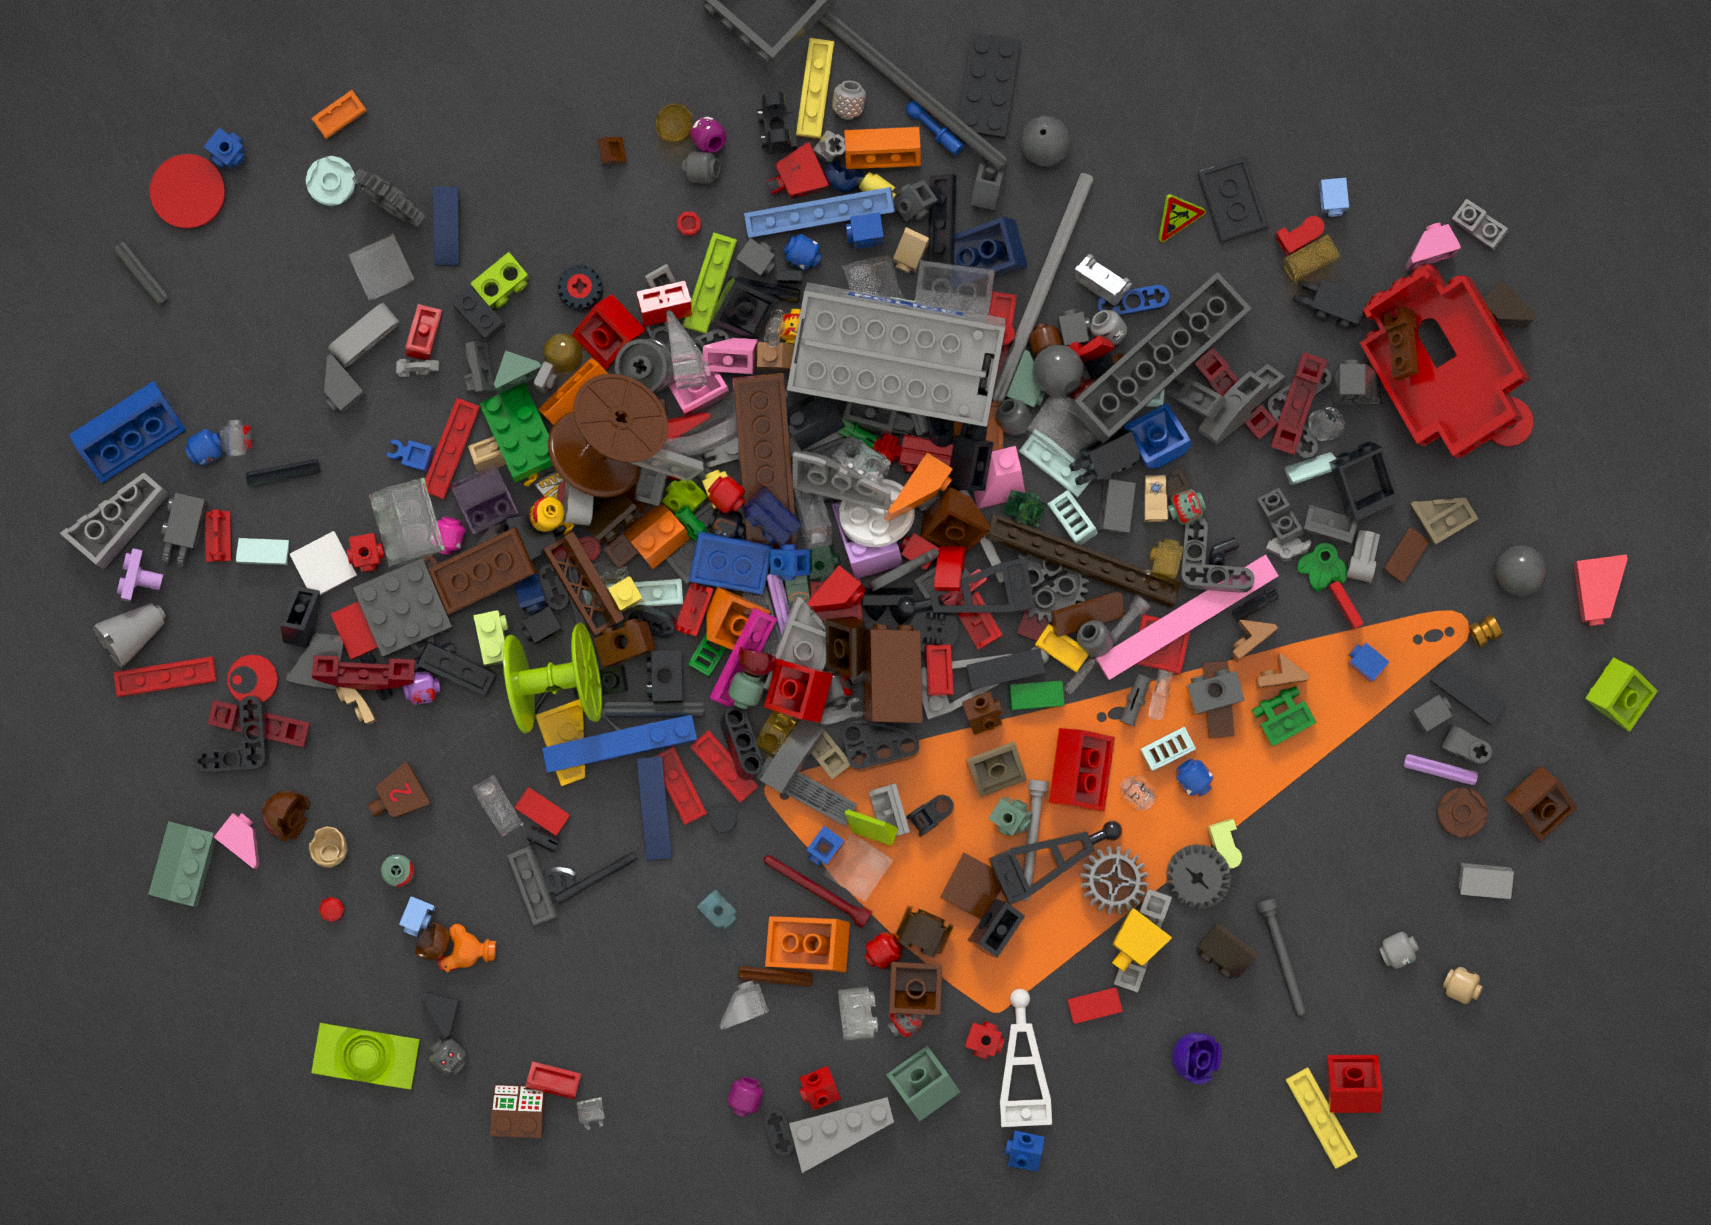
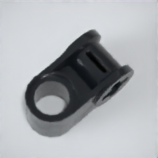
(929, 815)

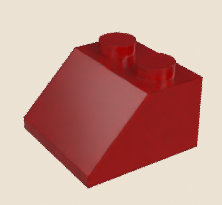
(607, 330)
(798, 690)
(1354, 1084)

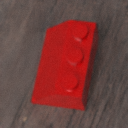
(1081, 769)

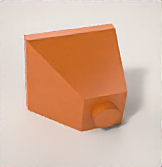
(728, 616)

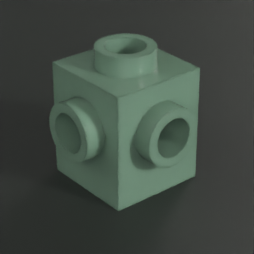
(1011, 816)

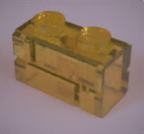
(1311, 259)

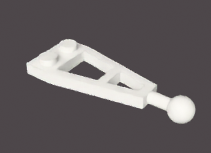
(1024, 1111)

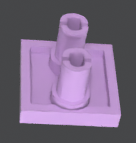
(136, 576)

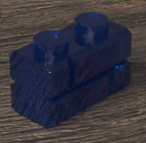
(772, 517)

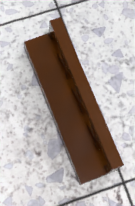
(591, 579)

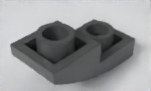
(1280, 516)

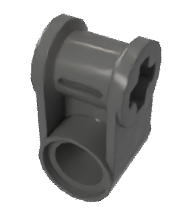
(1462, 744)

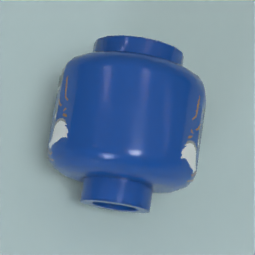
(802, 252)
(1194, 777)

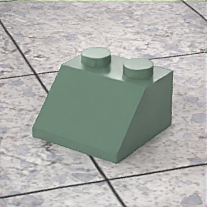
(923, 1083)

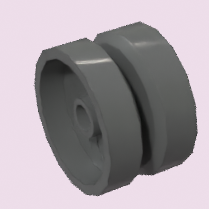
(651, 353)

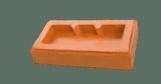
(339, 114)

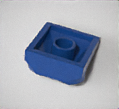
(1159, 437)

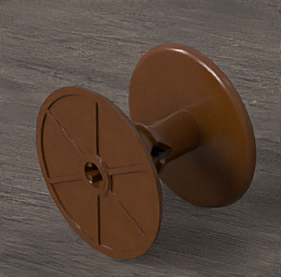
(609, 429)

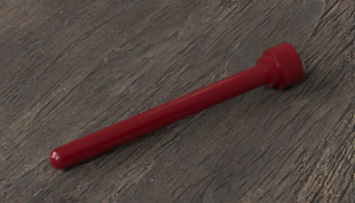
(858, 914)

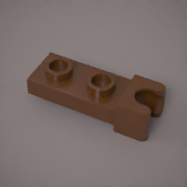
(1402, 343)

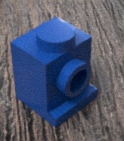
(831, 839)

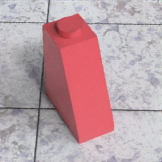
(1598, 586)

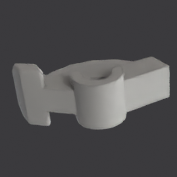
(404, 367)
(1289, 549)

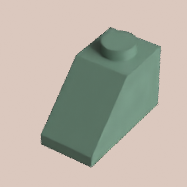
(1023, 384)

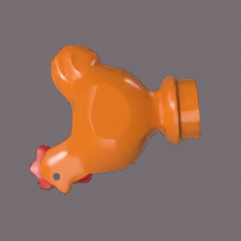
(466, 950)

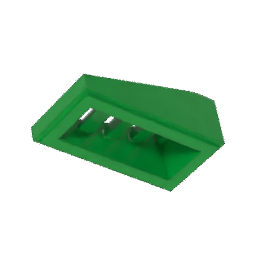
(698, 653)

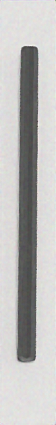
(913, 90)

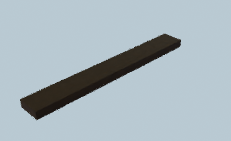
(1083, 560)

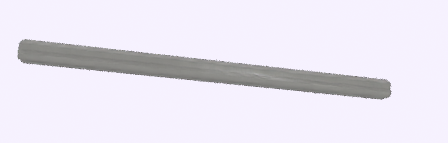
(1042, 287)

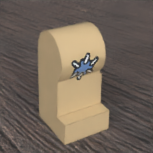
(1155, 499)

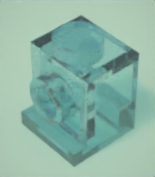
(707, 908)

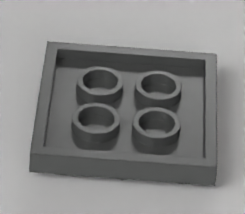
(402, 607)

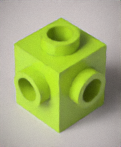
(683, 494)

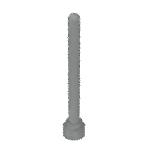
(1037, 790)

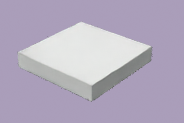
(323, 563)

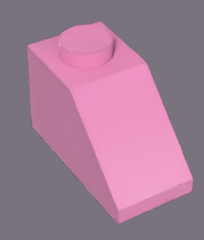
(732, 355)
(240, 838)

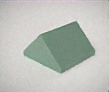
(515, 371)

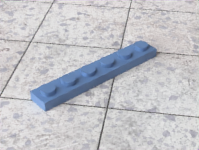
(818, 212)

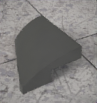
(318, 645)

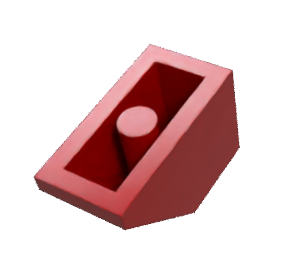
(837, 592)

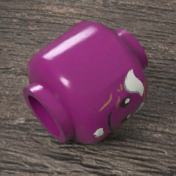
(708, 135)

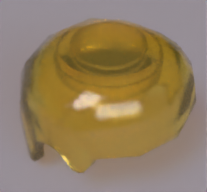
(673, 122)
(563, 352)

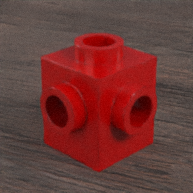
(359, 545)
(974, 1040)
(819, 1088)

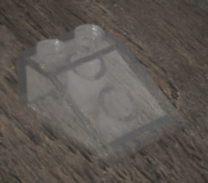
(1060, 430)

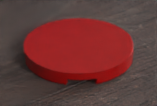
(187, 191)

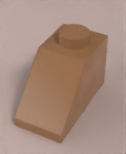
(774, 358)

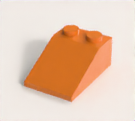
(807, 944)

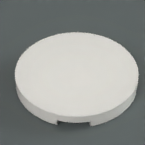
(867, 524)

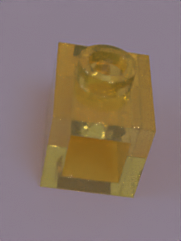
(1166, 558)

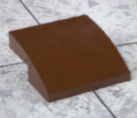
(972, 886)

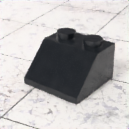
(813, 420)

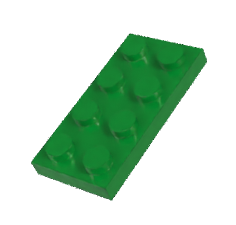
(518, 431)

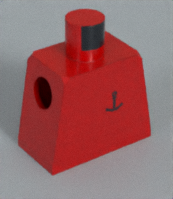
(799, 174)

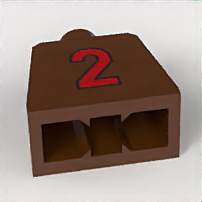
(400, 794)

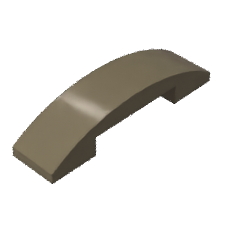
(827, 753)

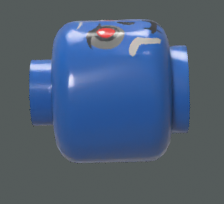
(203, 447)

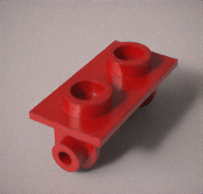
(217, 536)

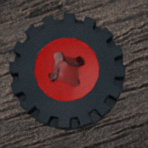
(580, 296)

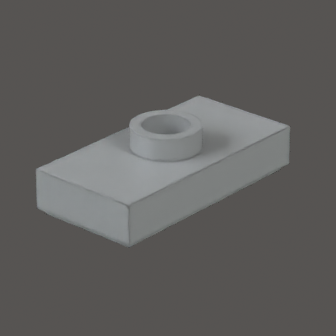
(545, 377)

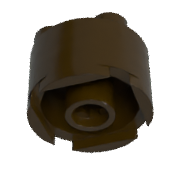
(923, 931)

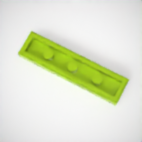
(710, 282)

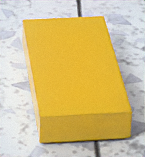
(1062, 649)

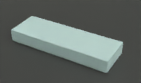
(1053, 466)

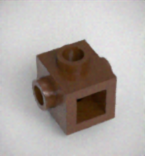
(983, 712)

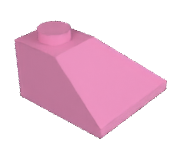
(1433, 246)
(1002, 477)

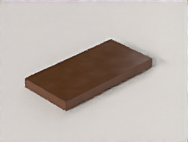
(482, 571)

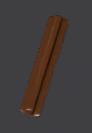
(775, 976)

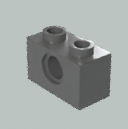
(1230, 691)

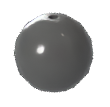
(1045, 141)
(1058, 370)
(1521, 570)

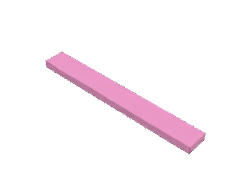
(1180, 621)

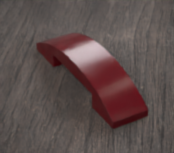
(1221, 379)
(1298, 403)
(363, 675)
(277, 727)

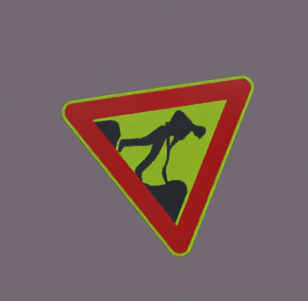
(1177, 216)

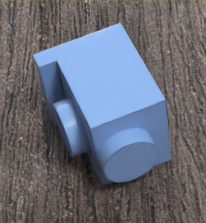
(416, 916)

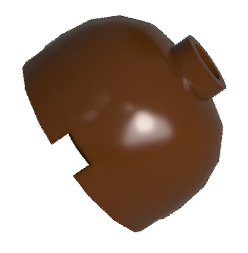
(284, 814)

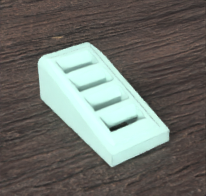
(1086, 534)
(1149, 757)

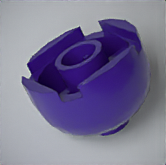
(1196, 1057)

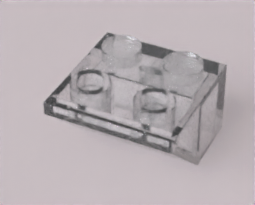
(856, 1013)

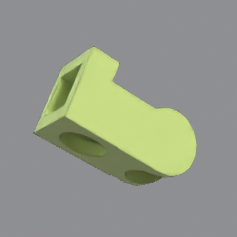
(1223, 841)

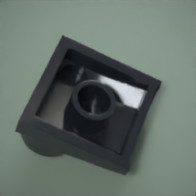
(743, 308)

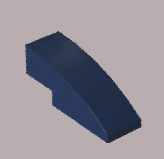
(446, 226)

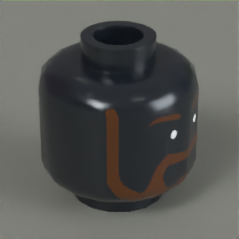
(726, 524)

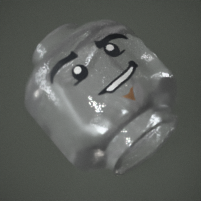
(1137, 793)

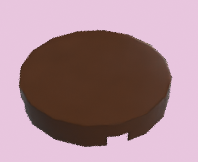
(1462, 812)

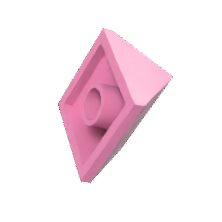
(697, 398)

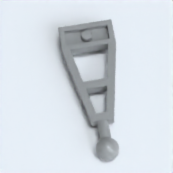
(939, 705)

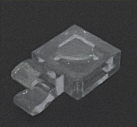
(833, 715)

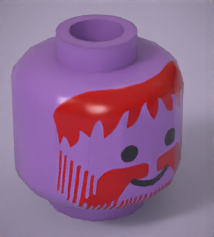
(423, 688)

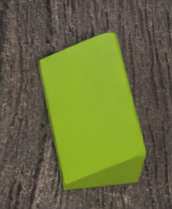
(871, 827)

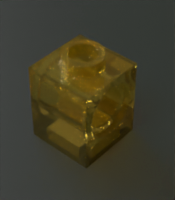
(775, 732)

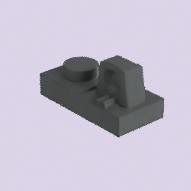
(479, 361)

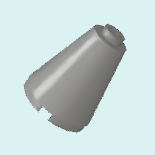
(129, 631)

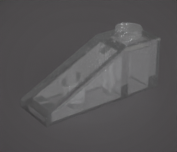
(687, 359)
(814, 519)

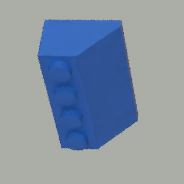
(127, 432)

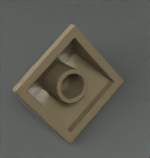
(996, 769)

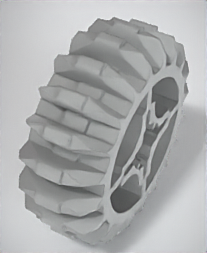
(1117, 858)

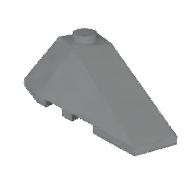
(829, 478)

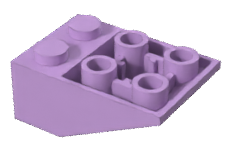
(864, 559)

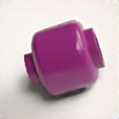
(745, 1096)

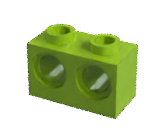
(495, 276)

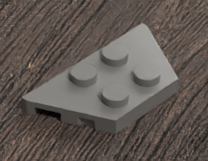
(802, 639)

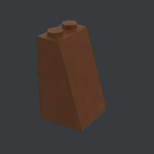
(892, 675)

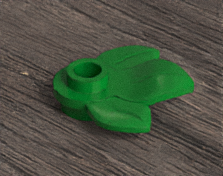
(1322, 570)

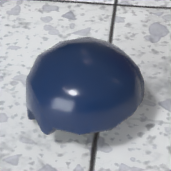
(842, 178)

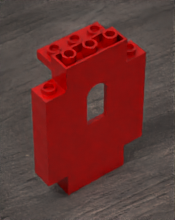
(1466, 396)

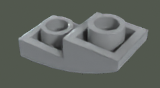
(1479, 224)

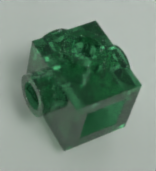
(1025, 507)
(828, 557)

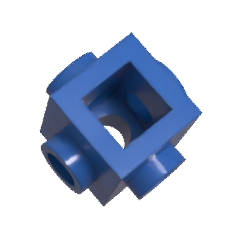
(219, 143)
(789, 562)
(1025, 1151)

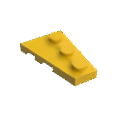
(562, 726)

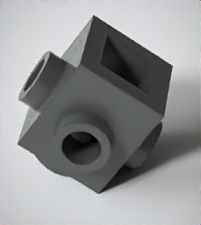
(914, 201)

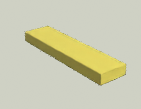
(815, 88)
(1321, 1120)

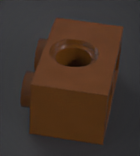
(638, 642)

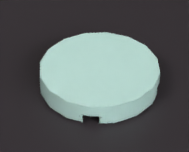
(330, 181)

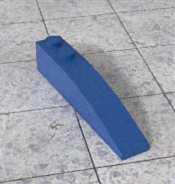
(620, 743)

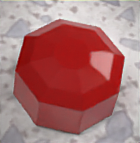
(688, 224)
(331, 909)

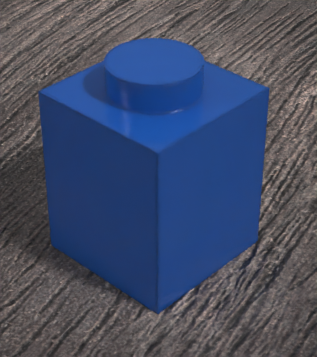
(1367, 661)

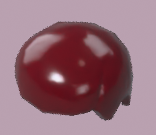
(756, 662)

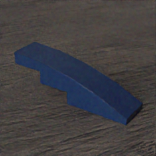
(654, 808)

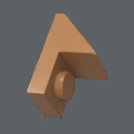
(1256, 632)
(1288, 674)

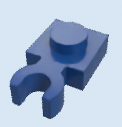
(414, 455)

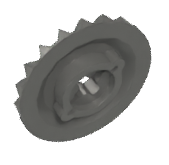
(1215, 873)

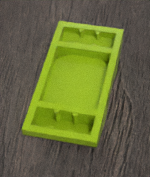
(365, 1056)

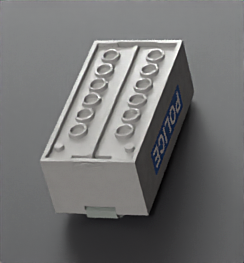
(896, 354)

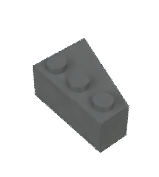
(1356, 384)

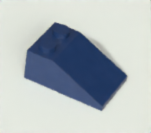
(991, 247)

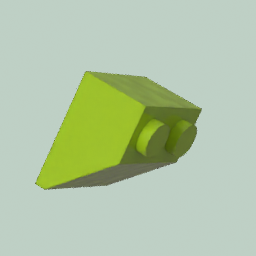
(1621, 694)

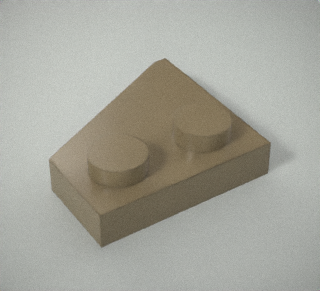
(1443, 517)

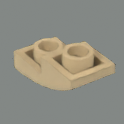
(351, 697)

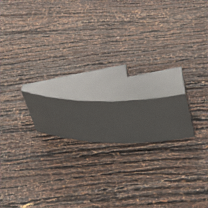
(792, 755)

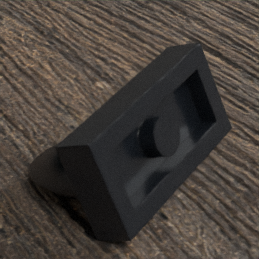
(876, 601)

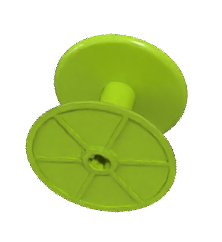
(525, 682)

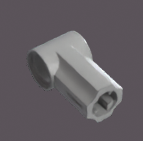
(829, 146)
(1362, 562)

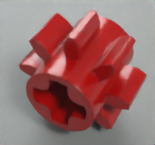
(888, 446)

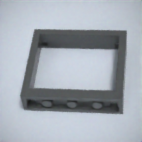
(785, 44)

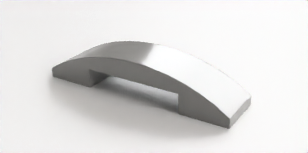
(1154, 909)

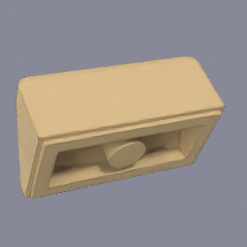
(486, 454)

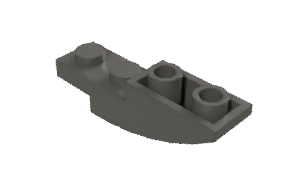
(1241, 399)

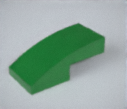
(1036, 695)

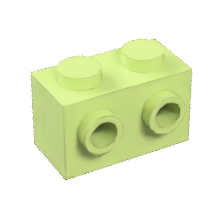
(491, 636)

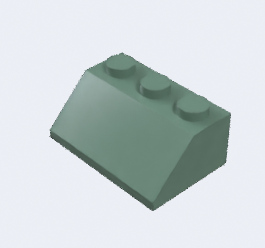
(182, 864)

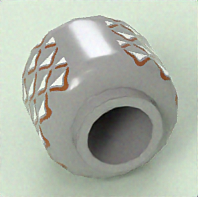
(849, 99)

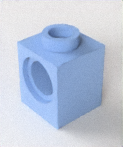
(1334, 196)

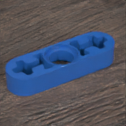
(1153, 305)

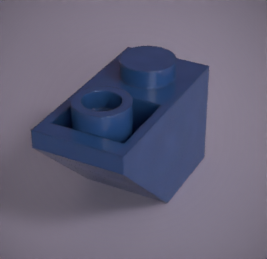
(530, 595)

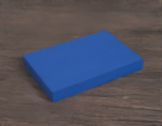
(730, 563)

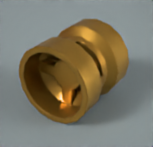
(1485, 631)

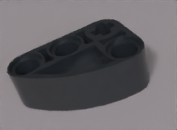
(872, 738)

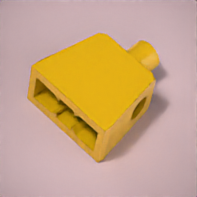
(1138, 940)

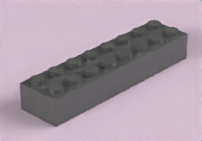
(1160, 357)

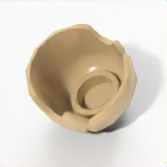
(328, 847)

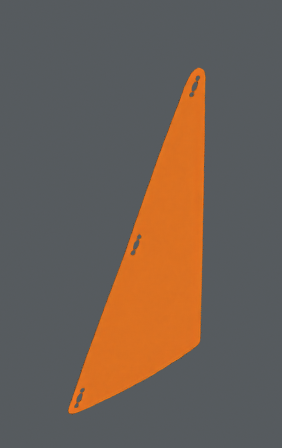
(1058, 915)

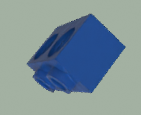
(865, 231)

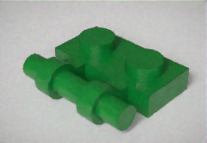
(1287, 723)

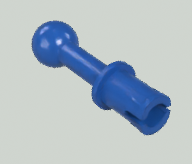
(943, 136)

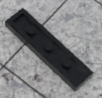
(942, 219)

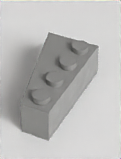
(116, 520)
(835, 1131)

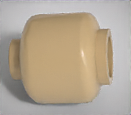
(1462, 985)

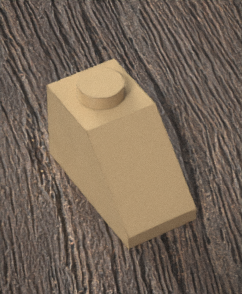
(910, 251)

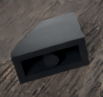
(300, 617)

